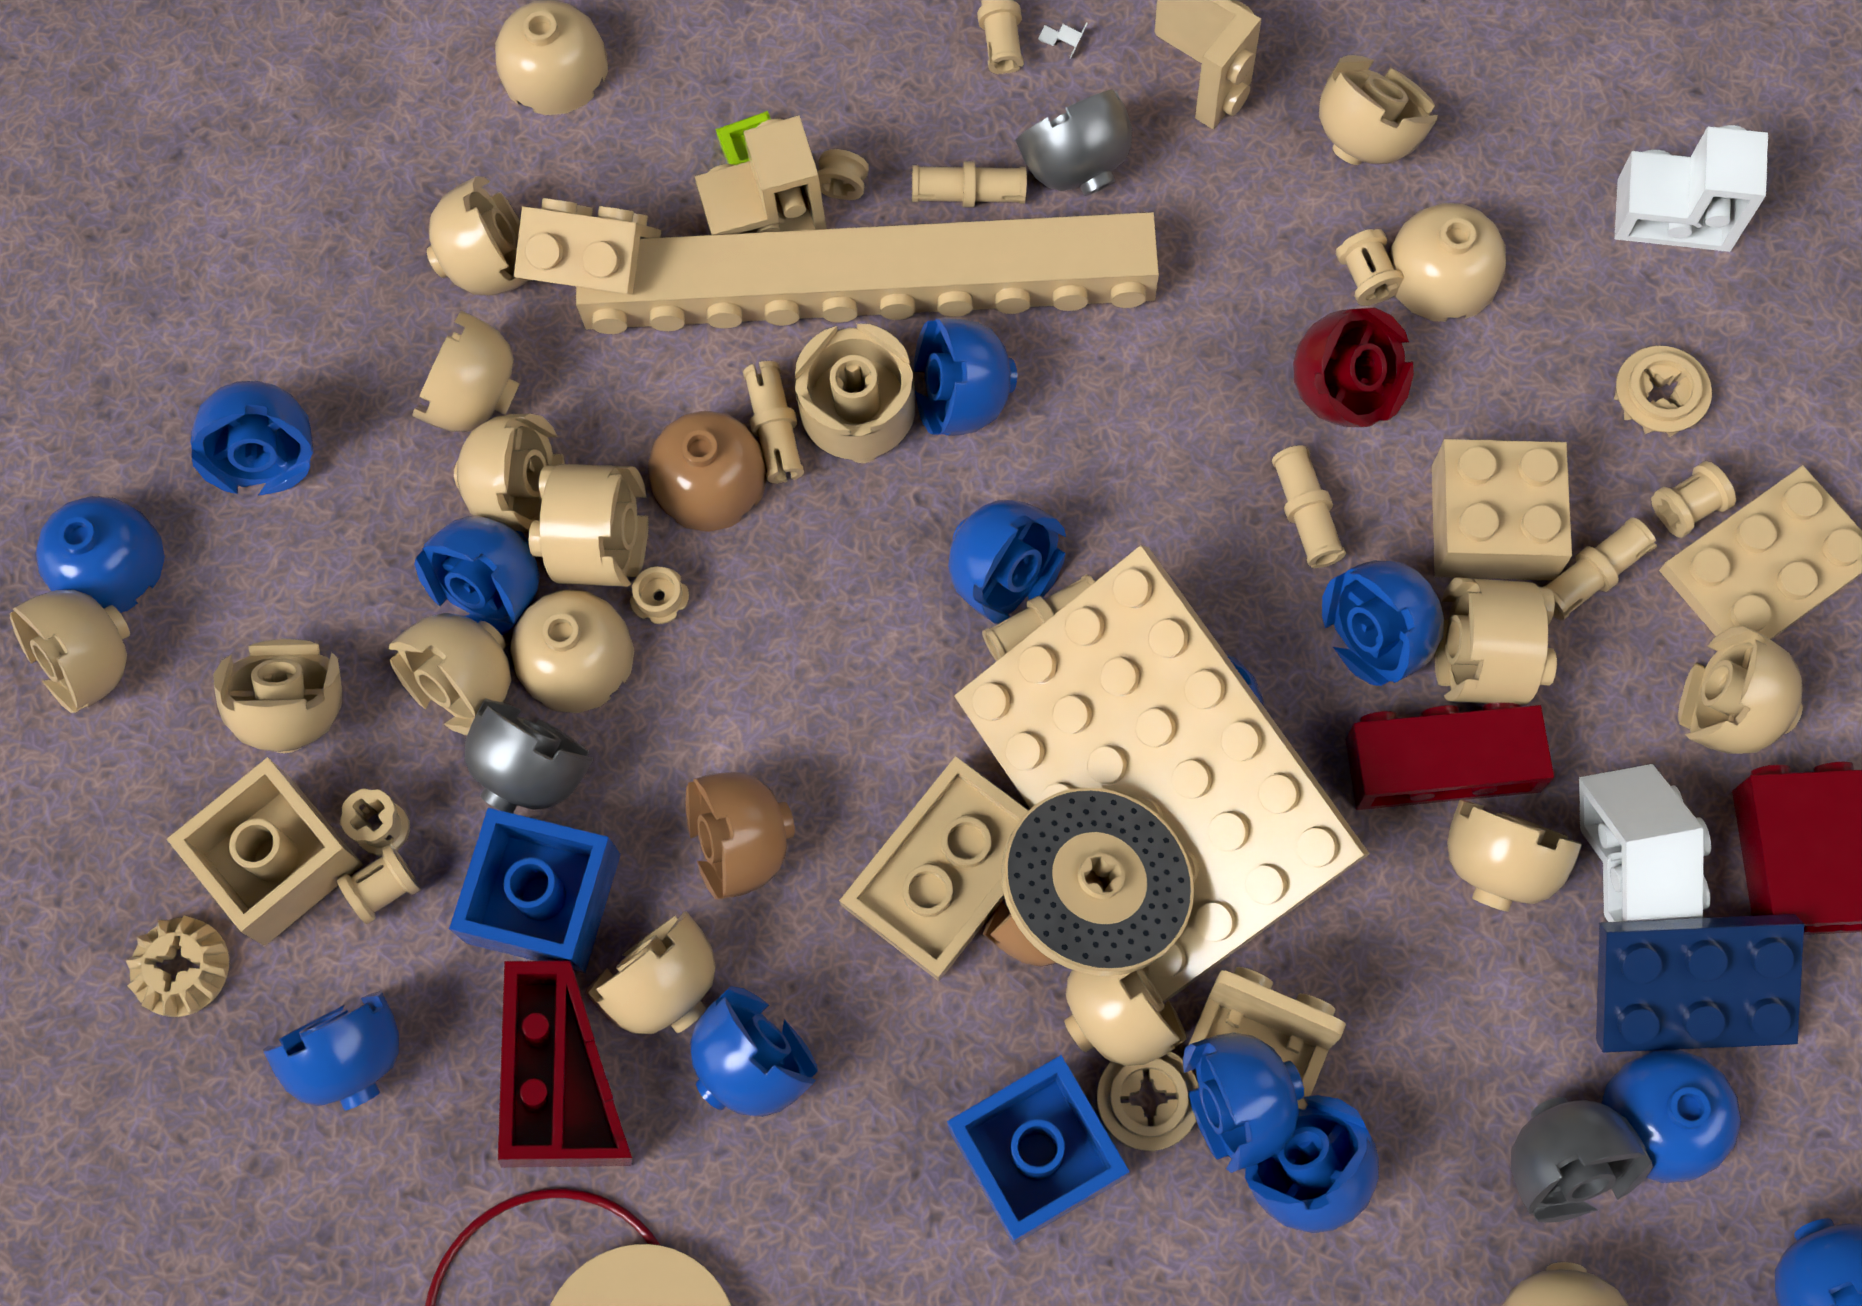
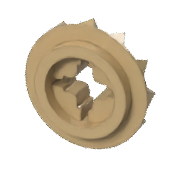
(1662, 367)
(191, 988)
(1127, 1122)

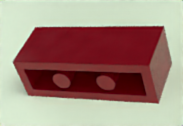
(1448, 755)

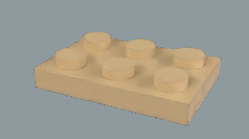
(1770, 559)
(939, 870)

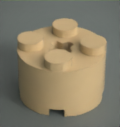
(855, 391)
(590, 524)
(1495, 641)

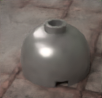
(1079, 145)
(522, 759)
(1575, 1155)

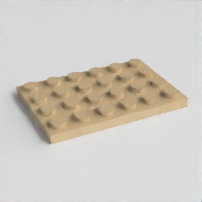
(1147, 704)

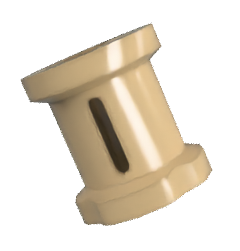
(1369, 248)
(1693, 499)
(356, 823)
(378, 884)

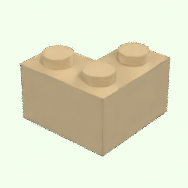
(770, 191)

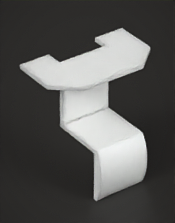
(1065, 34)

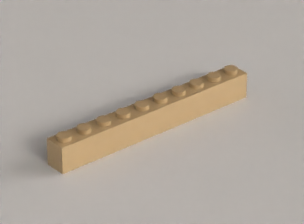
(883, 272)

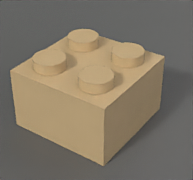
(1501, 509)
(264, 852)

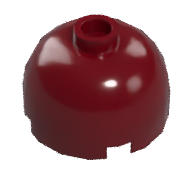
(1353, 367)

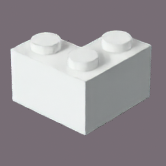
(1695, 198)
(1646, 845)

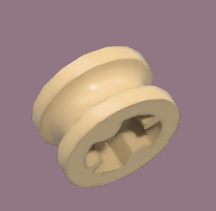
(842, 174)

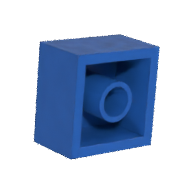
(535, 889)
(1037, 1149)

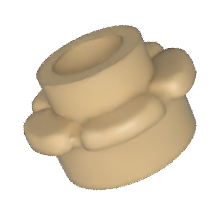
(655, 580)

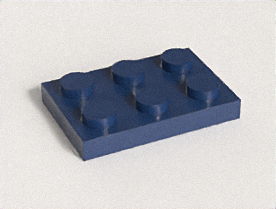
(1699, 983)

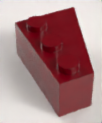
(552, 1080)

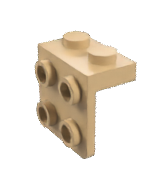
(1220, 37)
(579, 250)
(1296, 1028)

